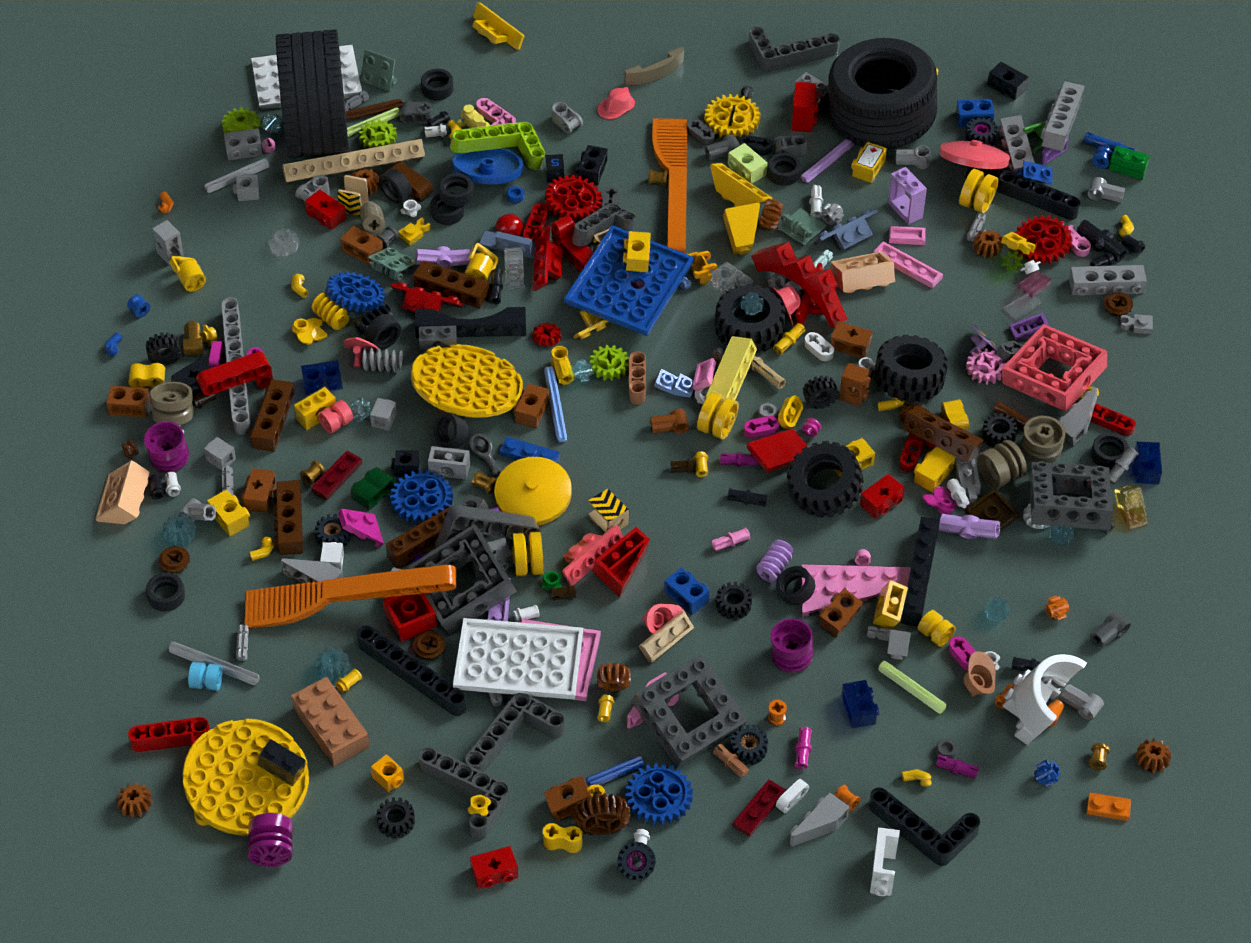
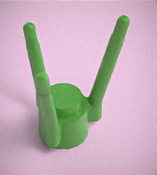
(1037, 128)

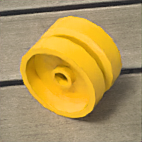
(978, 191)
(717, 415)
(524, 554)

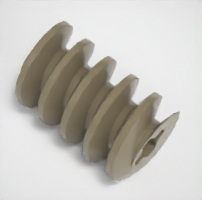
(372, 218)

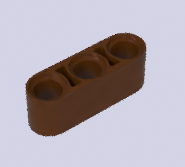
(419, 185)

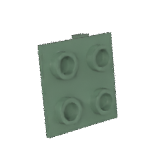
(378, 70)
(801, 226)
(391, 263)

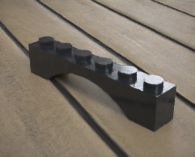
(504, 323)
(920, 571)

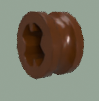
(129, 449)

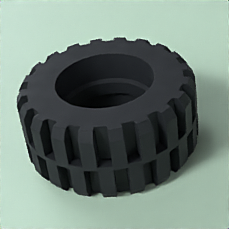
(763, 333)
(909, 383)
(823, 457)

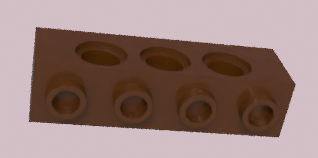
(453, 283)
(272, 415)
(942, 434)
(288, 517)
(417, 540)

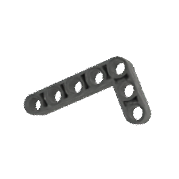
(792, 53)
(487, 521)
(507, 729)
(469, 785)

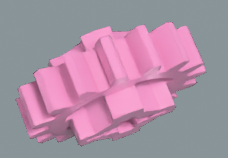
(985, 366)

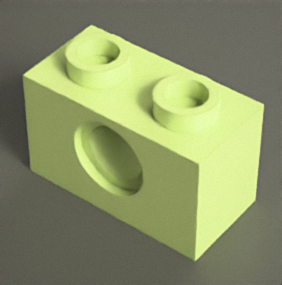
(747, 163)

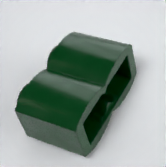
(372, 488)

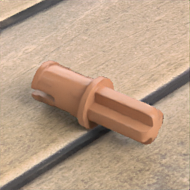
(731, 761)

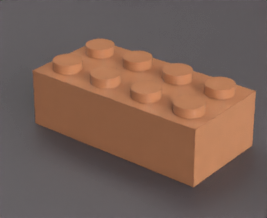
(330, 721)

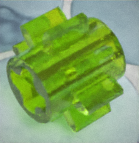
(1016, 262)

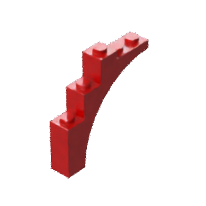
(802, 271)

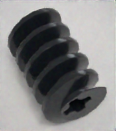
(364, 320)

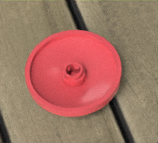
(974, 154)

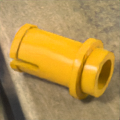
(701, 463)
(343, 684)
(606, 703)

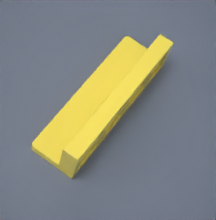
(733, 367)

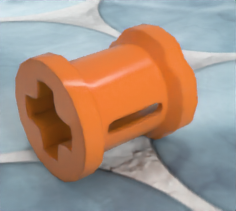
(777, 712)
(847, 797)

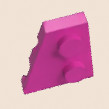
(361, 524)

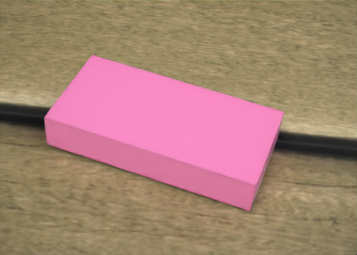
(906, 235)
(704, 374)

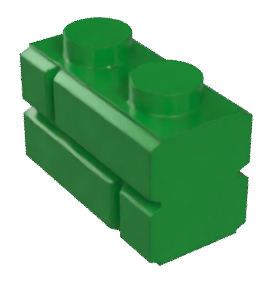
(1129, 162)

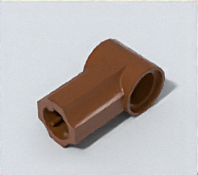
(675, 422)

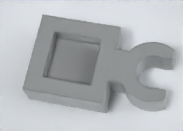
(1138, 323)

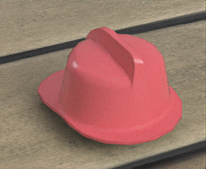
(617, 103)
(790, 299)
(659, 615)

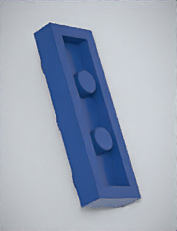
(519, 449)

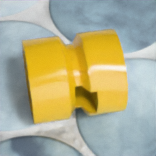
(934, 626)

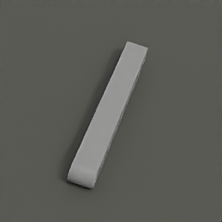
(234, 350)

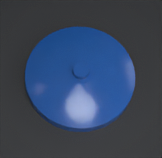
(489, 166)

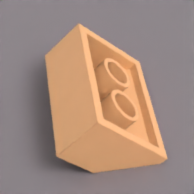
(863, 272)
(123, 494)

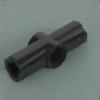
(1101, 240)

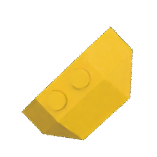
(736, 188)

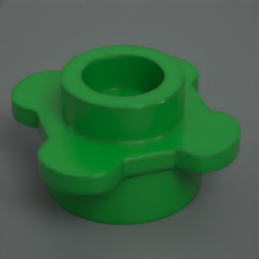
(551, 576)

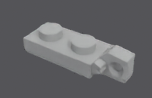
(968, 478)

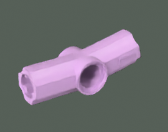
(443, 256)
(969, 526)

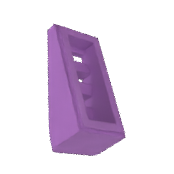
(1049, 154)
(1033, 320)

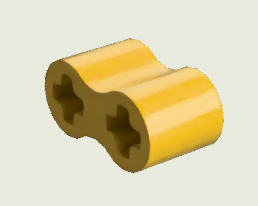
(146, 375)
(954, 413)
(562, 838)

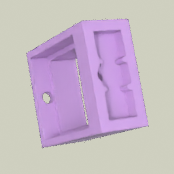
(902, 181)

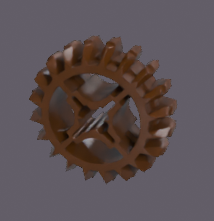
(601, 814)

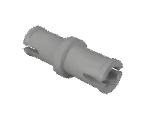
(1122, 464)

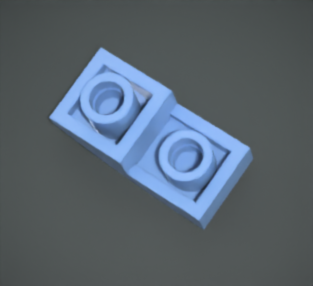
(675, 385)

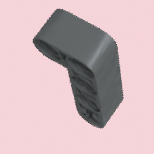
(600, 221)

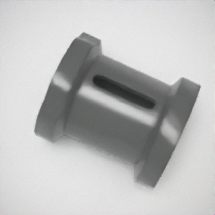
(388, 236)

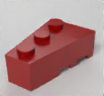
(621, 560)

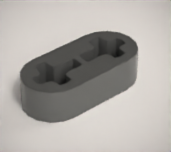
(700, 132)
(610, 191)
(1008, 350)

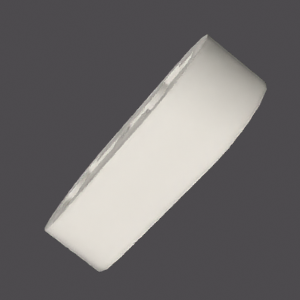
(820, 345)
(792, 796)

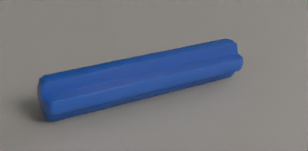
(615, 771)

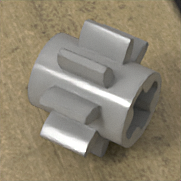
(832, 214)

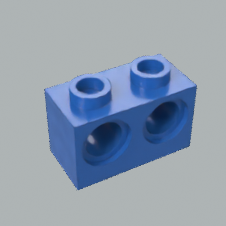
(974, 108)
(690, 595)

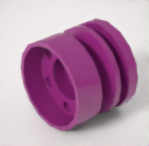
(166, 446)
(791, 645)
(270, 839)

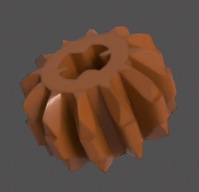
(371, 177)
(770, 214)
(988, 243)
(613, 677)
(1153, 755)
(134, 800)

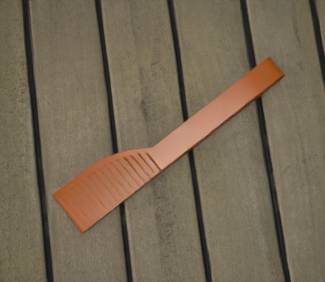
(670, 150)
(297, 602)

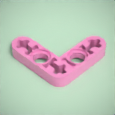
(486, 112)

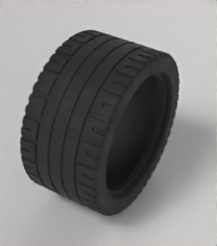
(311, 93)

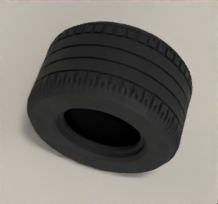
(883, 118)

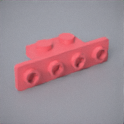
(587, 551)

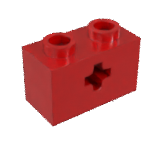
(325, 209)
(882, 496)
(494, 867)

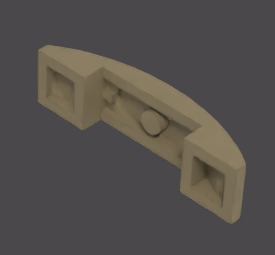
(654, 72)

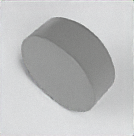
(767, 410)

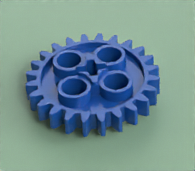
(355, 292)
(421, 496)
(659, 794)

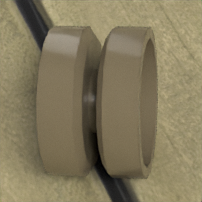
(172, 403)
(1043, 439)

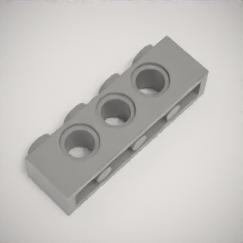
(1015, 142)
(1107, 280)

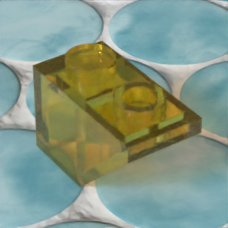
(1131, 505)

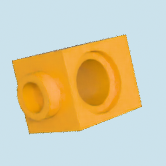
(387, 766)

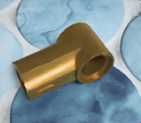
(193, 342)

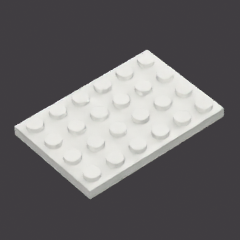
(267, 79)
(518, 658)

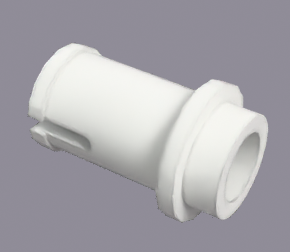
(435, 131)
(173, 488)
(526, 613)
(641, 836)

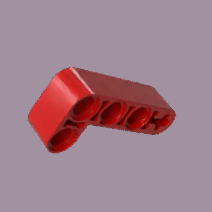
(562, 235)
(236, 373)
(145, 738)

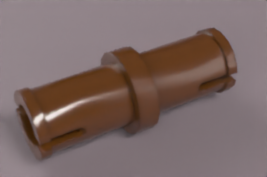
(1018, 418)

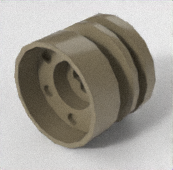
(1001, 464)

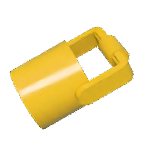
(481, 263)
(188, 272)

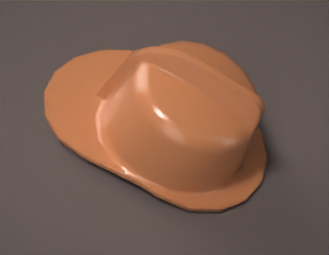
(980, 674)

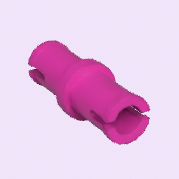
(803, 748)

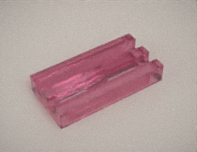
(1036, 286)

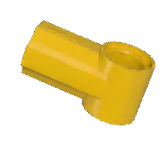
(561, 365)

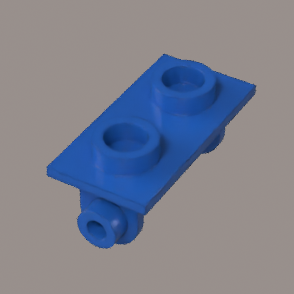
(1036, 172)

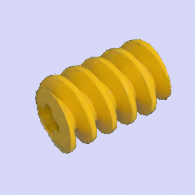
(330, 312)

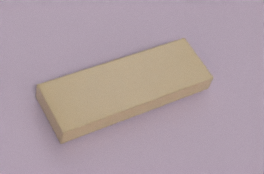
(666, 636)

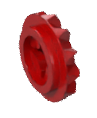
(544, 339)

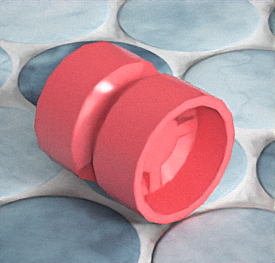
(338, 415)

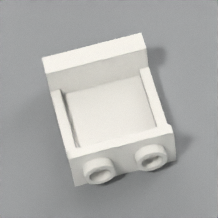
(885, 847)

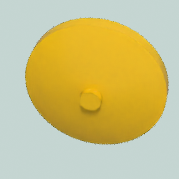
(534, 489)

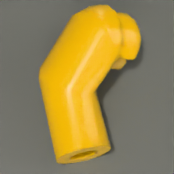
(453, 126)
(1127, 226)
(296, 285)
(890, 404)
(264, 551)
(916, 774)

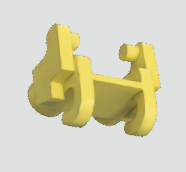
(471, 118)

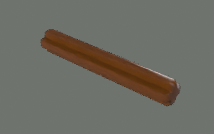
(373, 109)

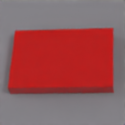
(776, 450)

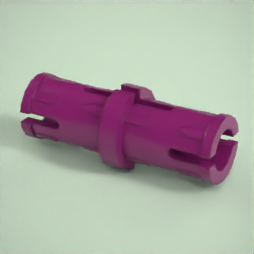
(738, 459)
(957, 766)

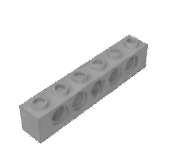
(1062, 116)

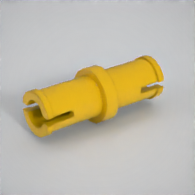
(789, 338)

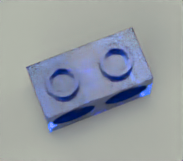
(321, 375)
(1147, 463)
(855, 704)

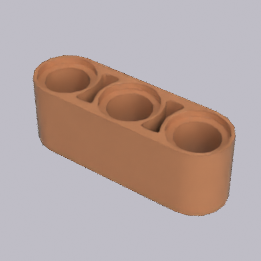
(637, 378)

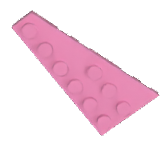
(860, 581)

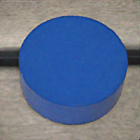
(515, 194)

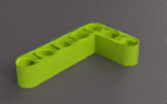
(501, 136)

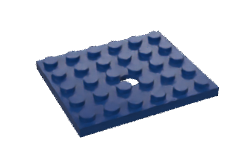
(607, 290)

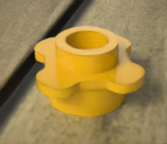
(208, 335)
(479, 800)

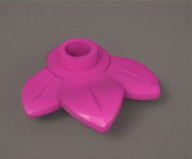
(941, 500)

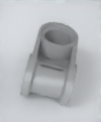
(565, 117)
(312, 186)

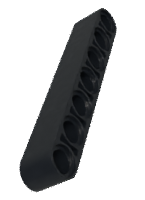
(1034, 193)
(386, 652)

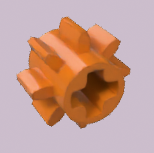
(1057, 607)

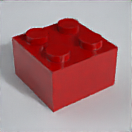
(805, 107)
(409, 615)

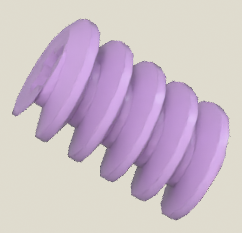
(774, 561)

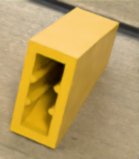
(741, 226)

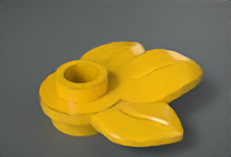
(308, 330)

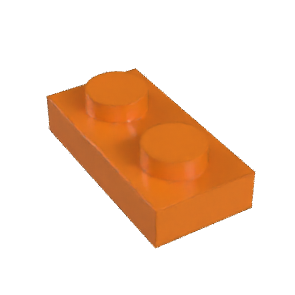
(1108, 806)

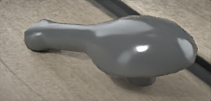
(482, 448)

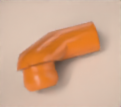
(167, 203)

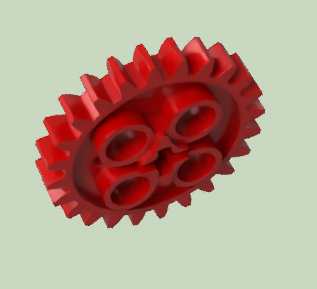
(573, 197)
(1048, 235)

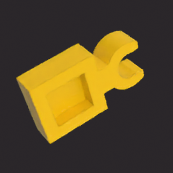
(412, 233)
(1016, 242)

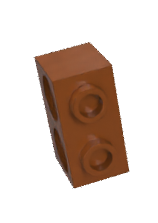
(128, 401)
(842, 614)

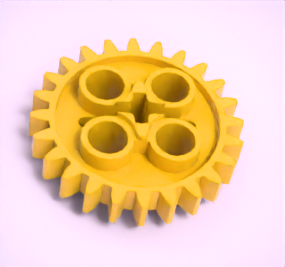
(744, 118)

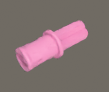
(731, 539)

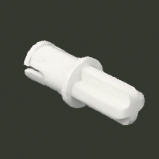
(816, 201)
(958, 493)

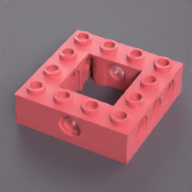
(1085, 359)

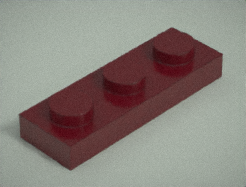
(336, 475)
(758, 808)

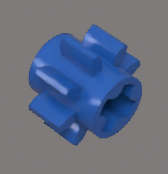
(1047, 773)

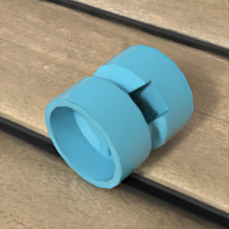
(203, 675)

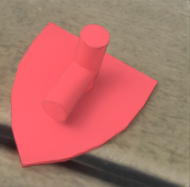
(358, 346)

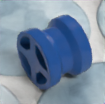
(1102, 157)
(138, 306)

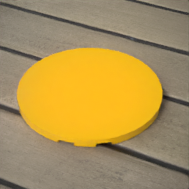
(466, 381)
(228, 784)

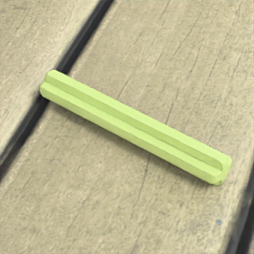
(388, 115)
(912, 687)

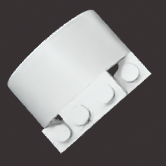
(1030, 694)

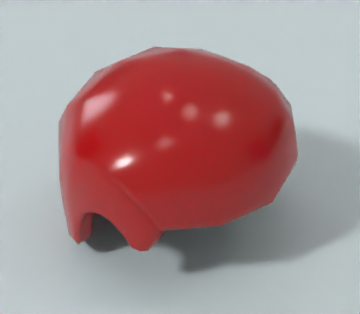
(509, 224)

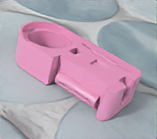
(1077, 241)

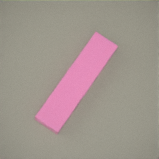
(910, 265)

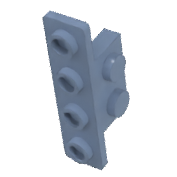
(850, 233)
(500, 240)

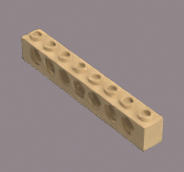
(353, 161)

